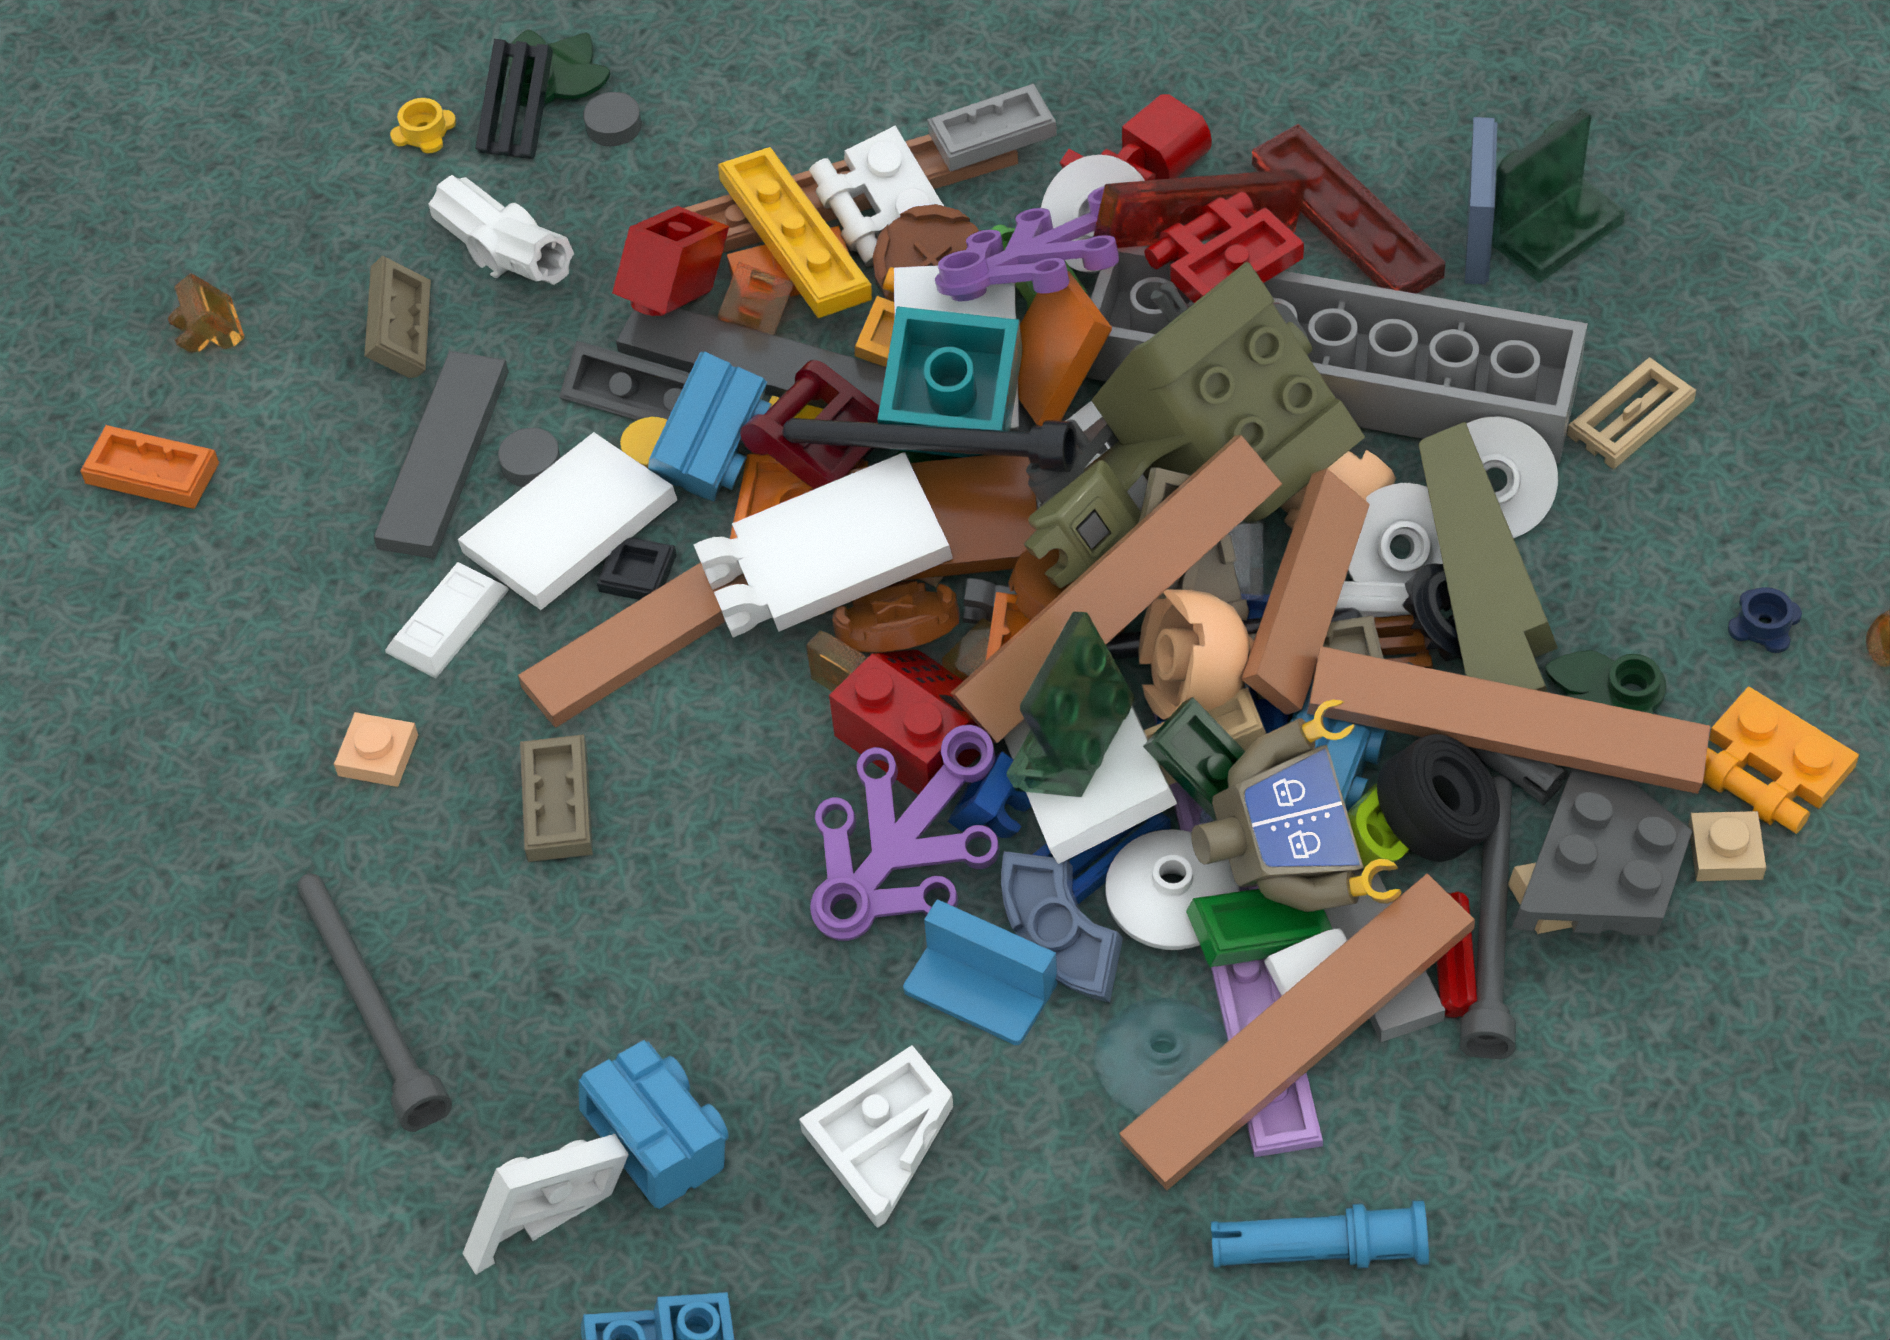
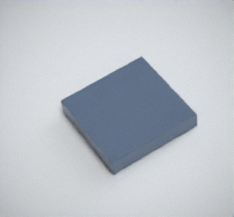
(1481, 200)

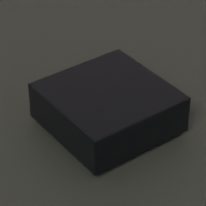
(636, 568)

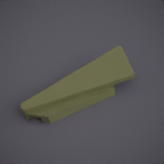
(1487, 582)

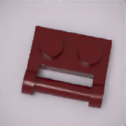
(812, 462)

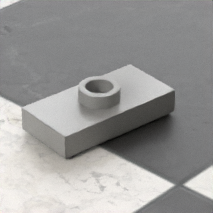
(991, 127)

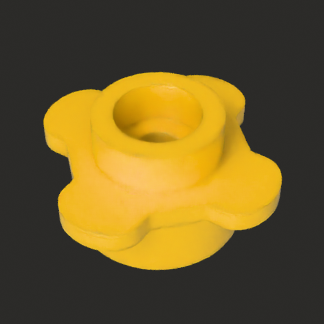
(422, 125)

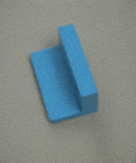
(982, 973)

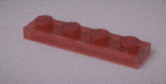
(1143, 209)
(1352, 214)

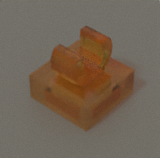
(755, 299)
(205, 315)

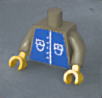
(1289, 823)

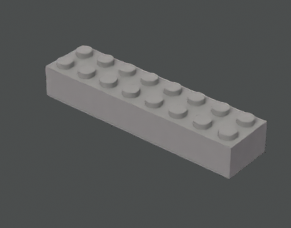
(1387, 353)

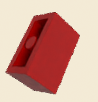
(669, 260)

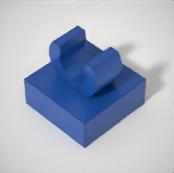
(986, 800)

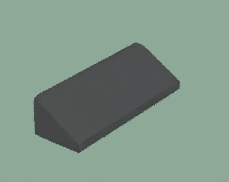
(621, 383)

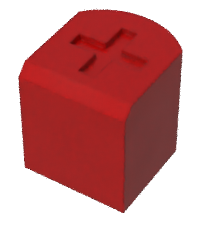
(1170, 135)

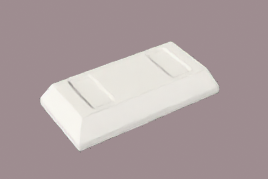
(446, 620)

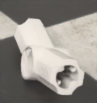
(499, 234)

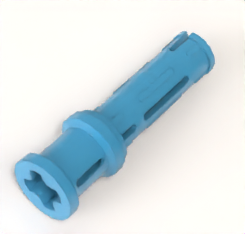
(1358, 1235)

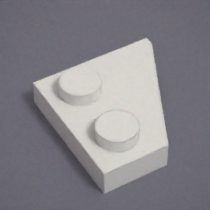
(880, 1130)
(543, 1194)

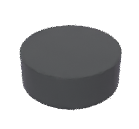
(612, 119)
(527, 454)

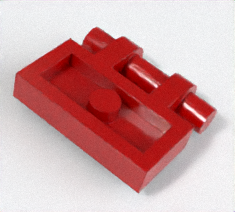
(1255, 240)

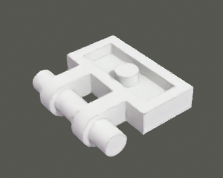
(889, 179)

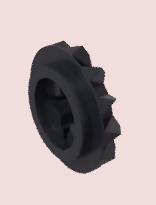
(1427, 596)

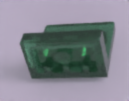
(1546, 206)
(1071, 713)

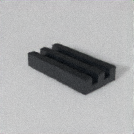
(493, 96)

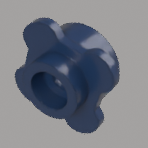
(1768, 604)

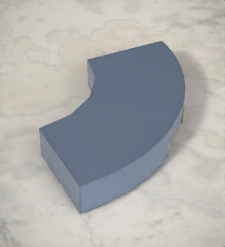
(1046, 912)

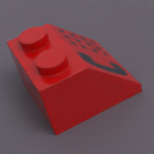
(904, 707)

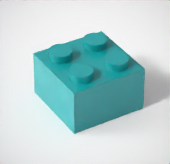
(951, 371)

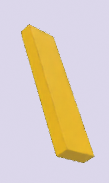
(795, 232)

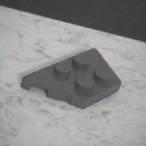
(1605, 859)

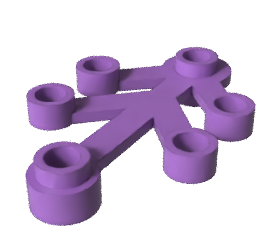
(1035, 242)
(898, 843)

